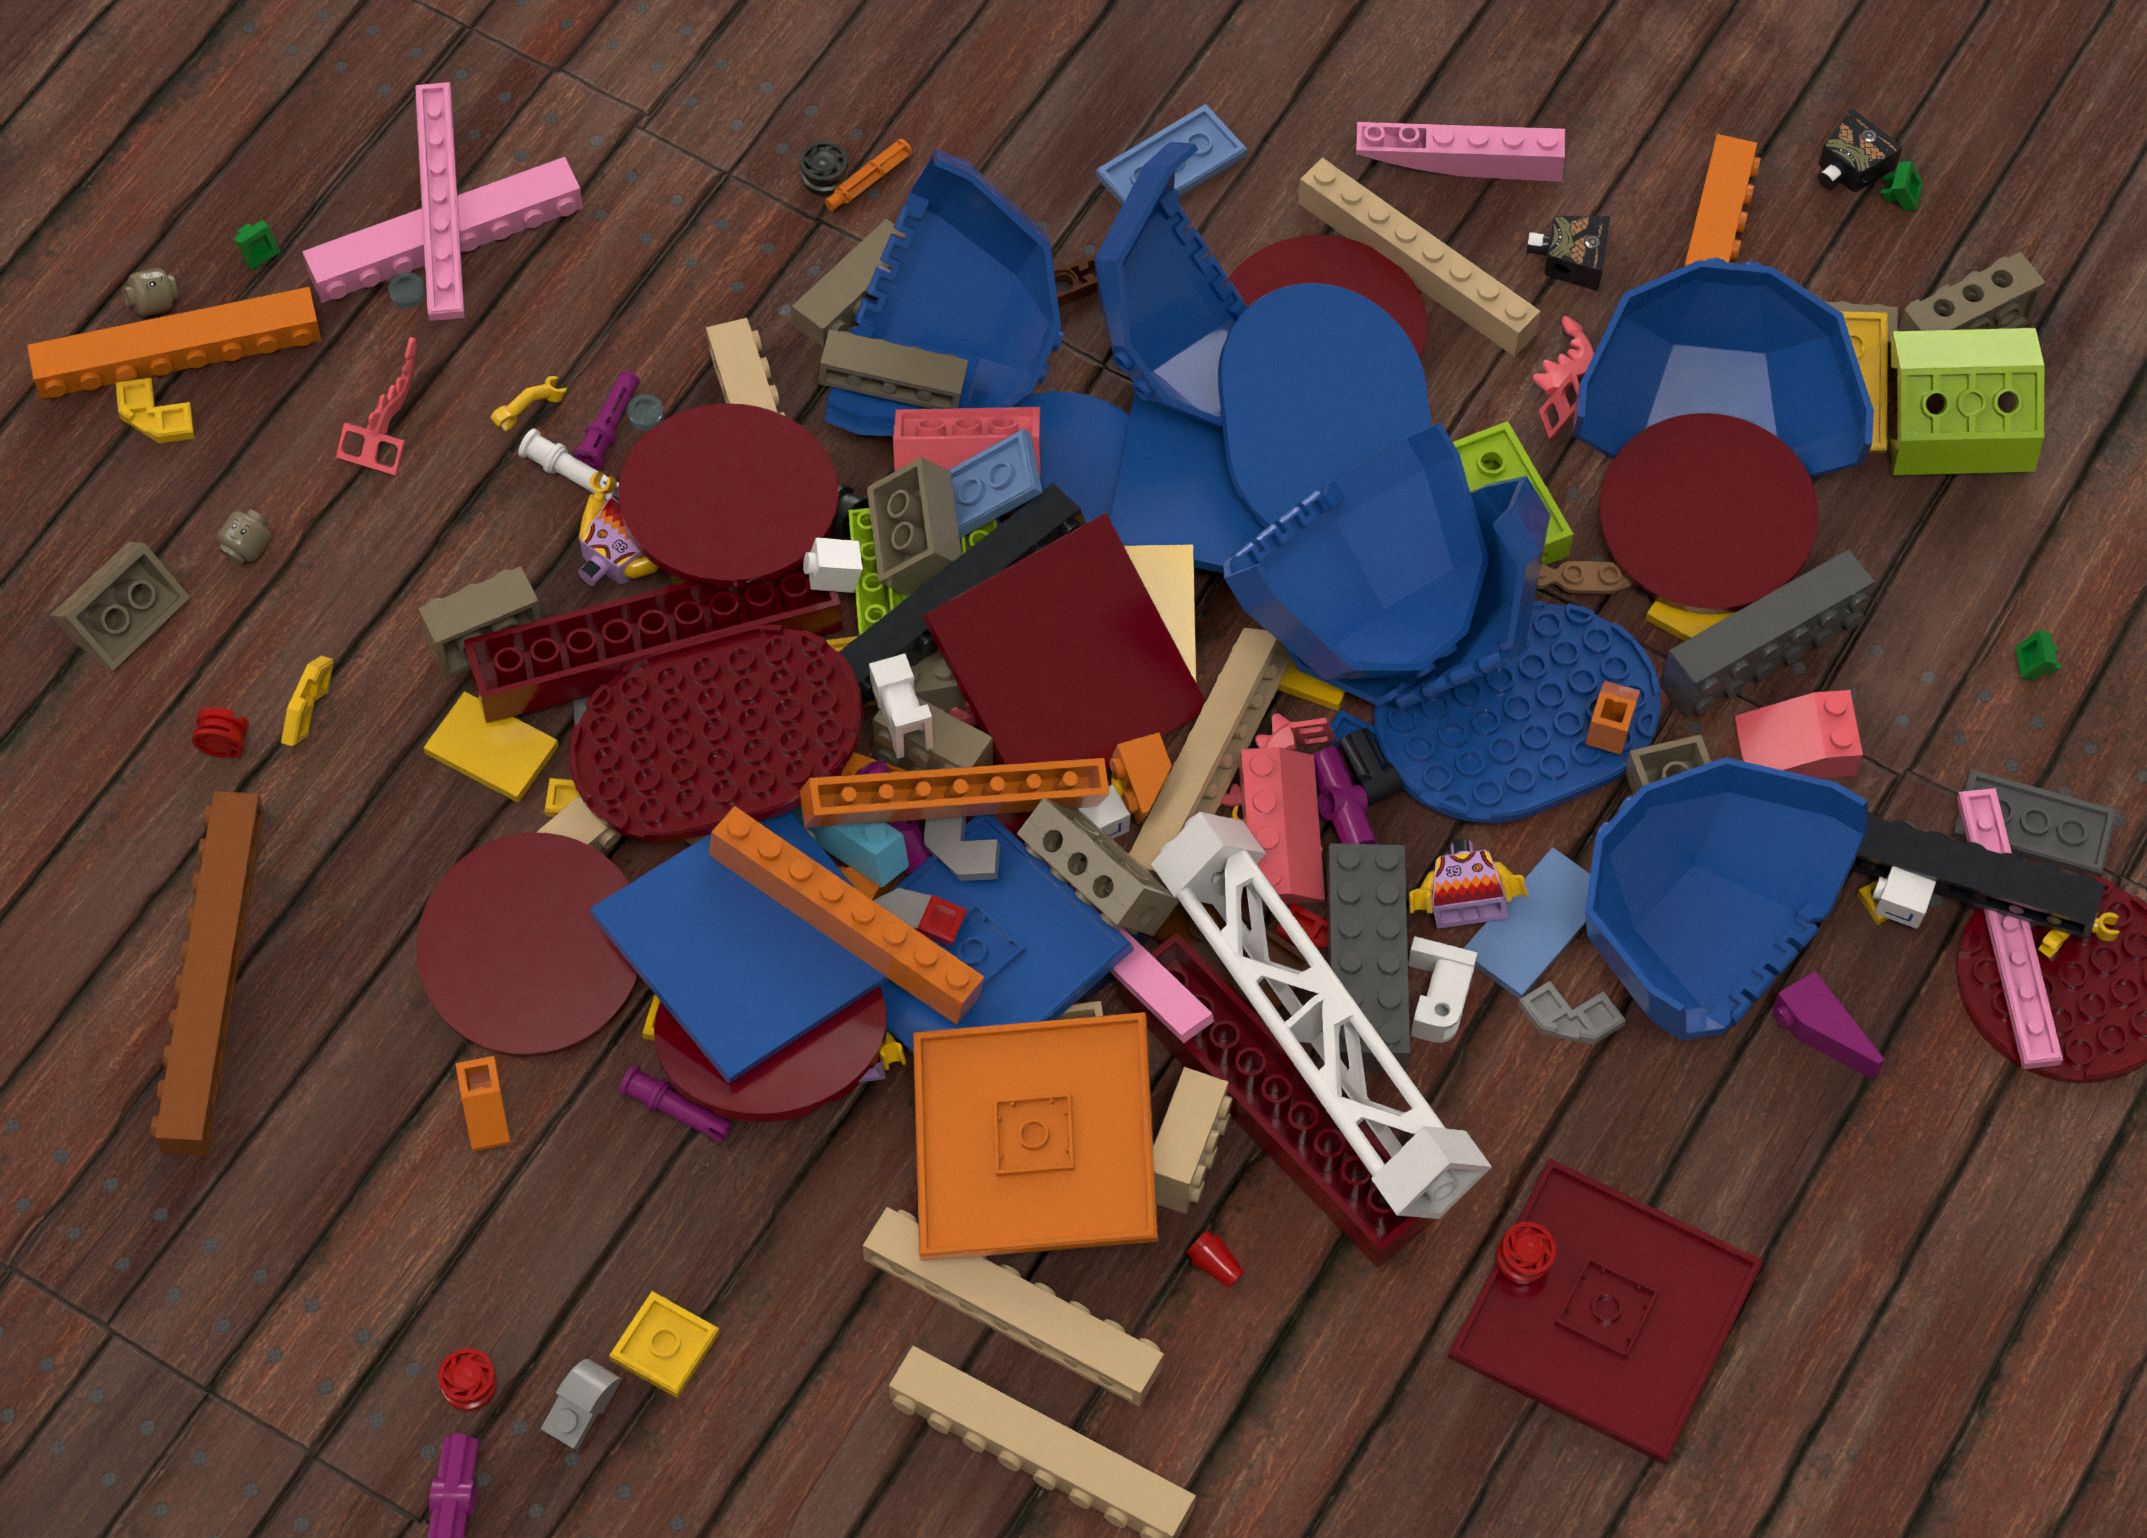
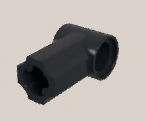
(1369, 767)

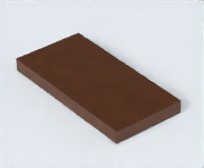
(1278, 949)

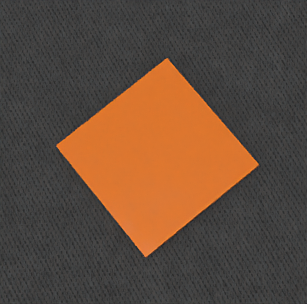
(1034, 1137)

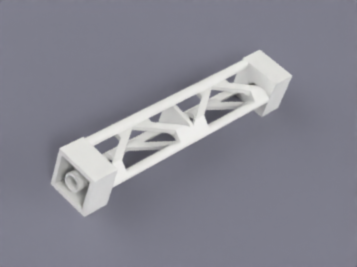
(1211, 866)

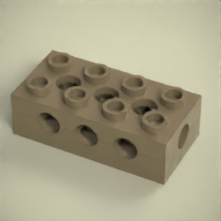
(1989, 299)
(1097, 868)

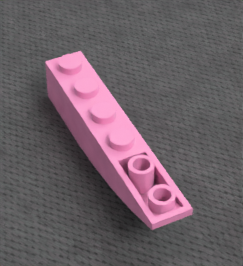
(1467, 149)

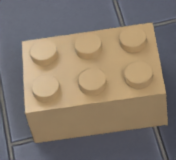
(1190, 1138)

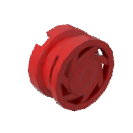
(220, 733)
(1524, 1253)
(467, 1381)

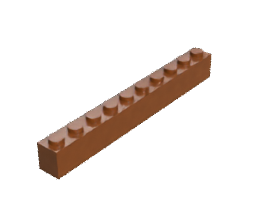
(209, 974)

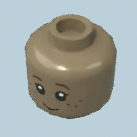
(150, 292)
(244, 536)

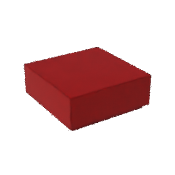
(941, 920)

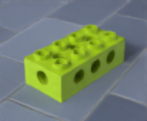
(1499, 456)

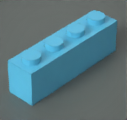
(868, 848)

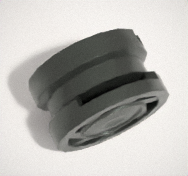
(823, 168)
(846, 502)

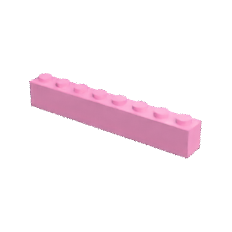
(484, 216)

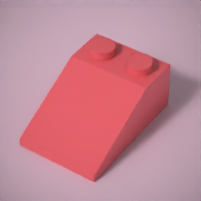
(1803, 735)

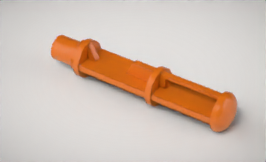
(869, 174)

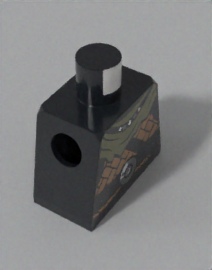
(1857, 154)
(1573, 249)

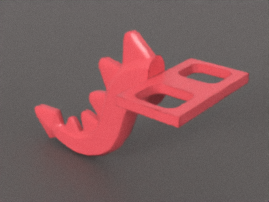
(1560, 376)
(379, 420)
(1285, 736)

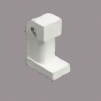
(895, 695)
(1441, 1010)

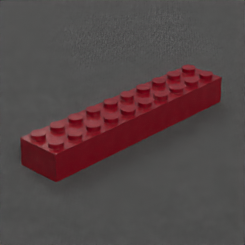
(584, 648)
(1279, 1106)

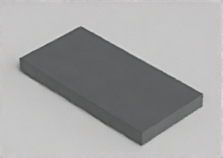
(2048, 824)

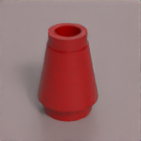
(1215, 1259)

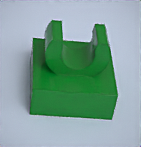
(1905, 186)
(256, 244)
(2037, 656)

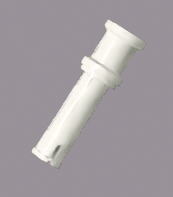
(557, 460)

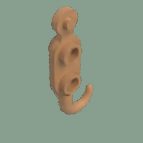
(1584, 577)

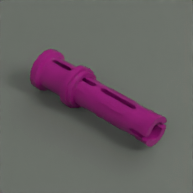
(602, 431)
(660, 1096)

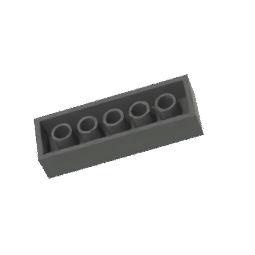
(1767, 635)
(1370, 941)

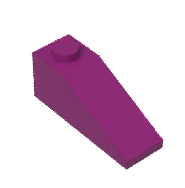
(1824, 1024)

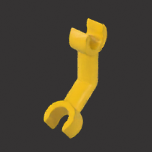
(507, 415)
(2056, 938)

